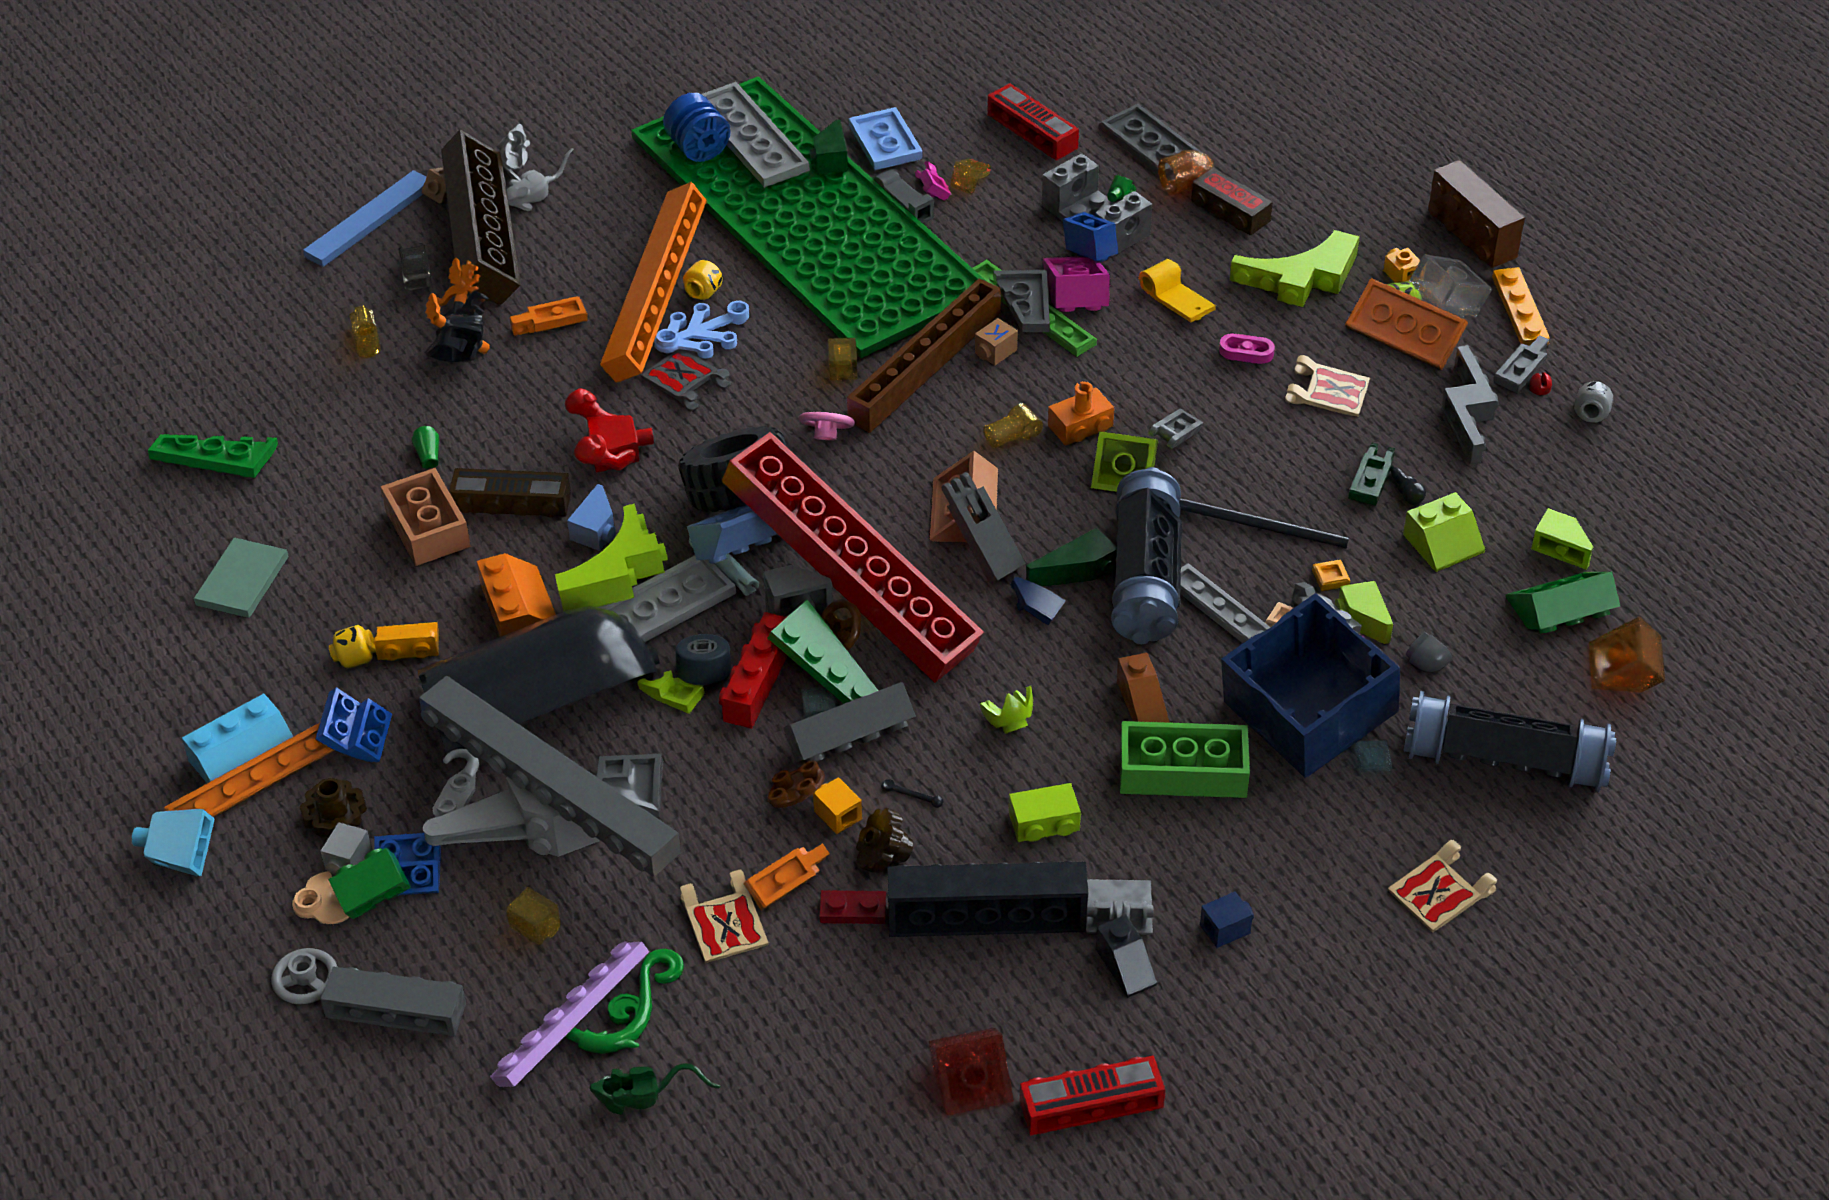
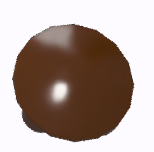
(795, 786)

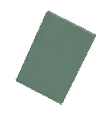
(241, 577)

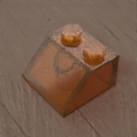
(1627, 658)

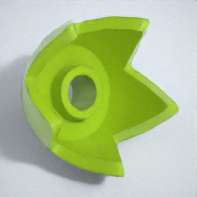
(1014, 711)

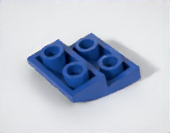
(354, 726)
(417, 859)

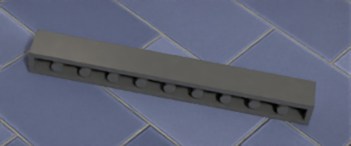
(550, 776)

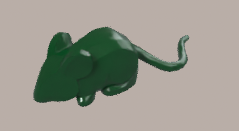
(637, 1088)

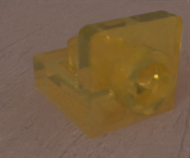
(967, 173)

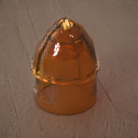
(1187, 167)

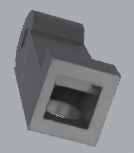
(906, 195)

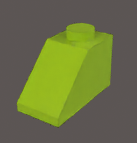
(1562, 539)
(1367, 608)

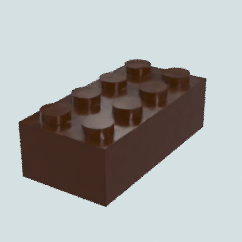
(1476, 213)

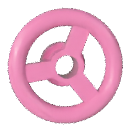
(826, 423)

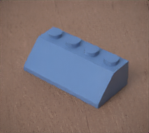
(728, 533)

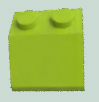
(1119, 456)
(1444, 532)

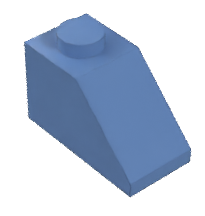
(593, 521)

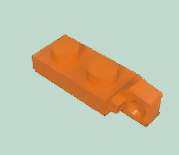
(549, 316)
(785, 875)

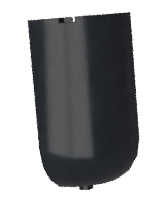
(547, 664)

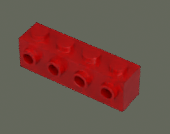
(754, 675)

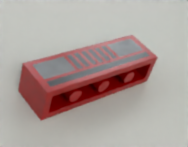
(1033, 121)
(1092, 1095)

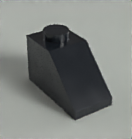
(1125, 955)

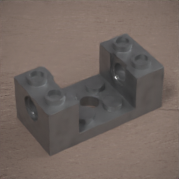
(1074, 190)

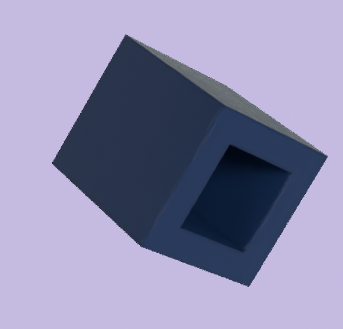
(1226, 919)

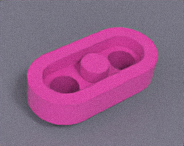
(1246, 348)

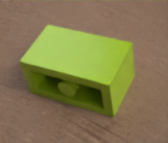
(1044, 812)

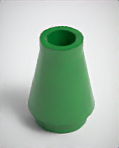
(426, 444)

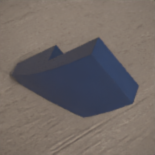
(1036, 600)

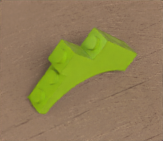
(1296, 275)
(614, 570)

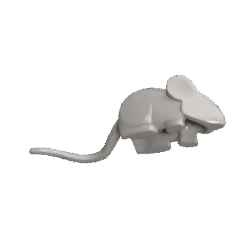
(513, 151)
(531, 187)

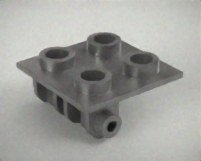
(1118, 898)

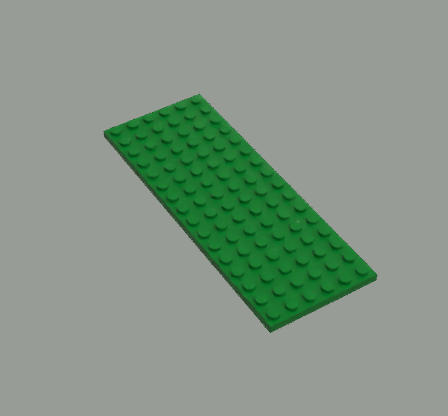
(825, 236)

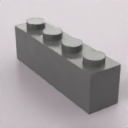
(849, 722)
(393, 1000)

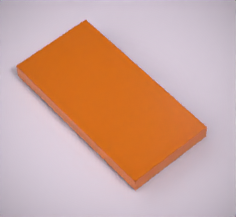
(1406, 323)

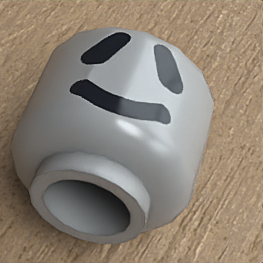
(1593, 402)

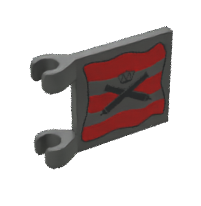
(682, 374)

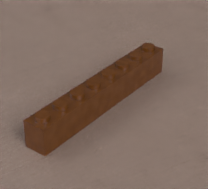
(924, 355)

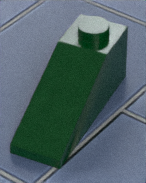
(1076, 561)

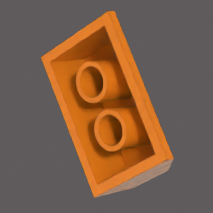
(513, 592)

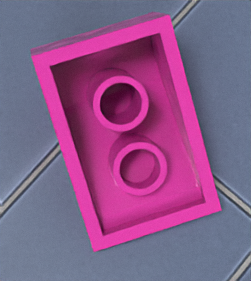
(1077, 283)

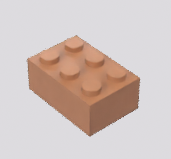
(425, 516)

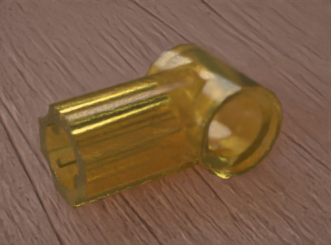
(365, 332)
(1019, 423)

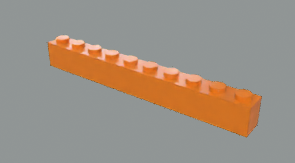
(653, 283)

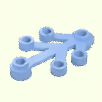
(670, 339)

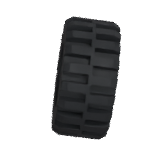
(706, 464)

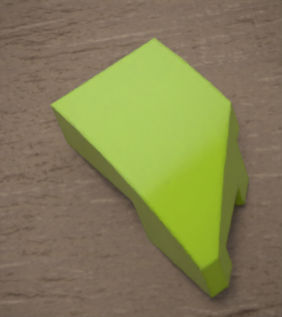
(673, 691)

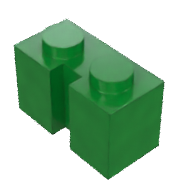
(369, 882)

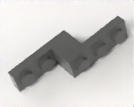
(1469, 404)

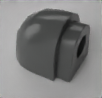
(1428, 653)

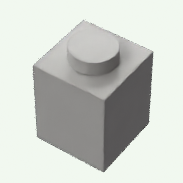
(345, 847)

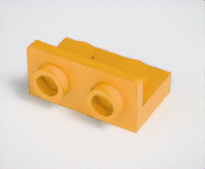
(407, 641)

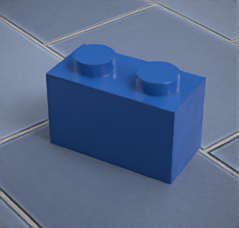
(1090, 236)

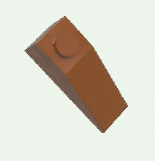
(1141, 689)

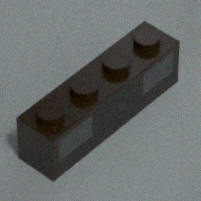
(511, 492)

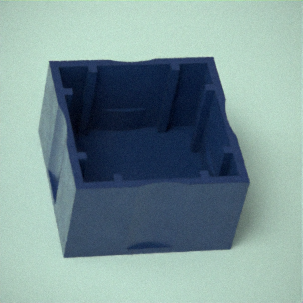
(1311, 685)

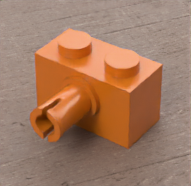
(1081, 414)

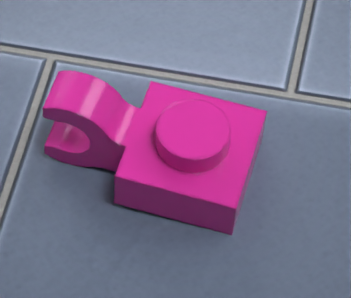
(933, 184)

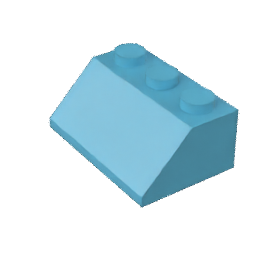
(236, 738)

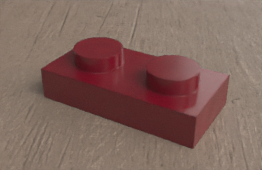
(853, 907)

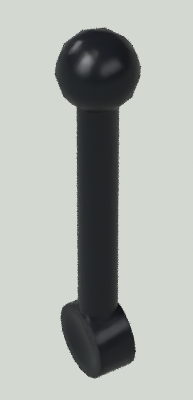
(888, 786)

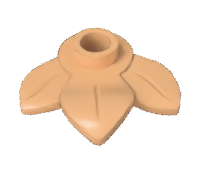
(325, 903)

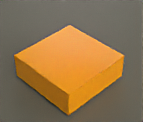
(1330, 575)

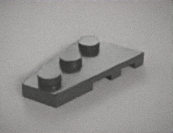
(1026, 297)

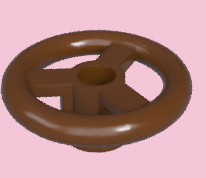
(845, 630)

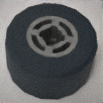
(703, 659)

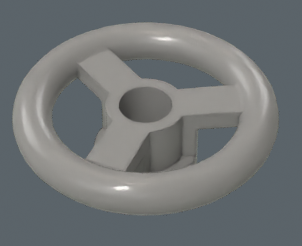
(302, 972)

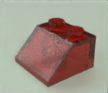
(971, 1070)

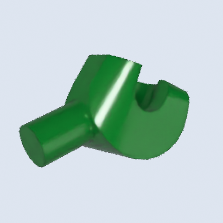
(1119, 188)

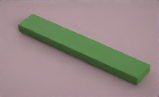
(1061, 328)

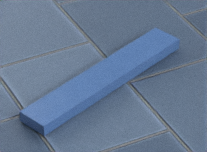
(366, 219)

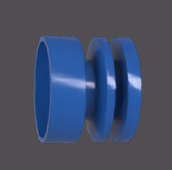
(696, 127)

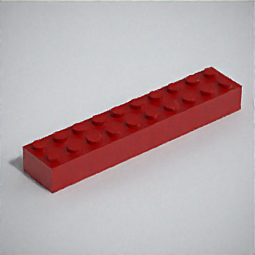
(852, 556)

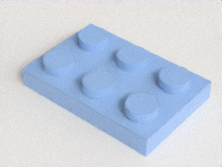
(885, 138)

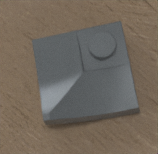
(635, 778)

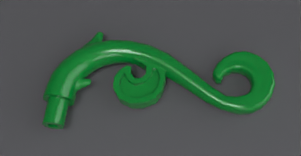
(623, 1003)

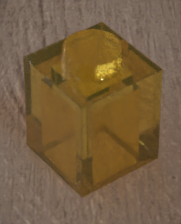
(842, 358)
(533, 916)

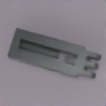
(988, 538)

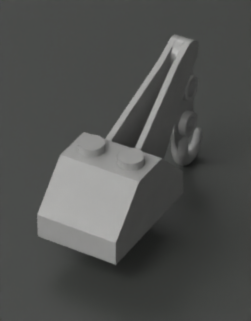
(501, 817)

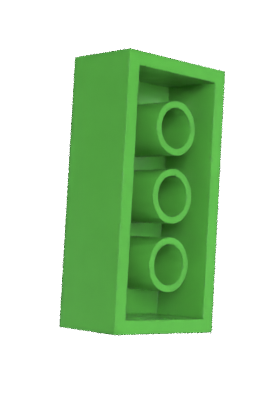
(1184, 759)

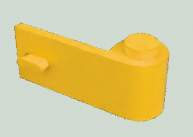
(1165, 286)

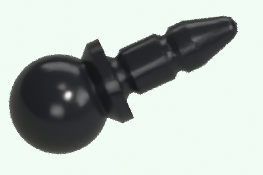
(1408, 486)

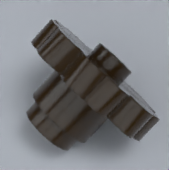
(332, 803)
(883, 841)

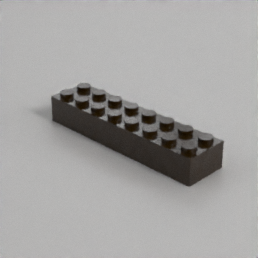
(480, 215)

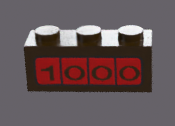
(1231, 201)

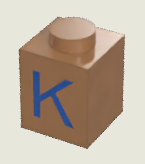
(996, 341)

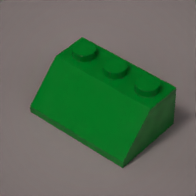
(1565, 600)

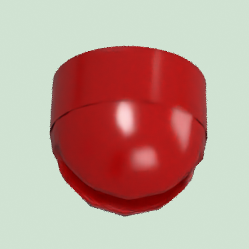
(1535, 384)

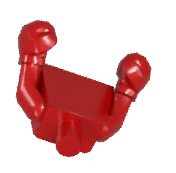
(611, 437)

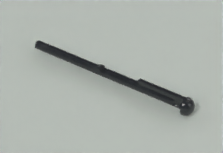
(1264, 523)

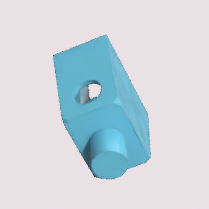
(177, 839)

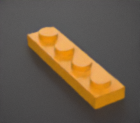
(1519, 305)

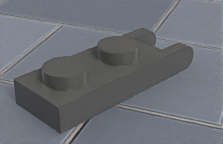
(1176, 428)

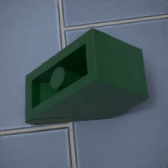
(829, 150)

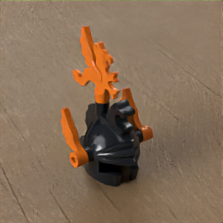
(462, 326)

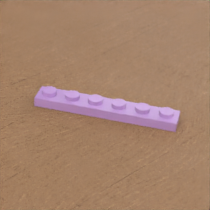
(564, 1018)

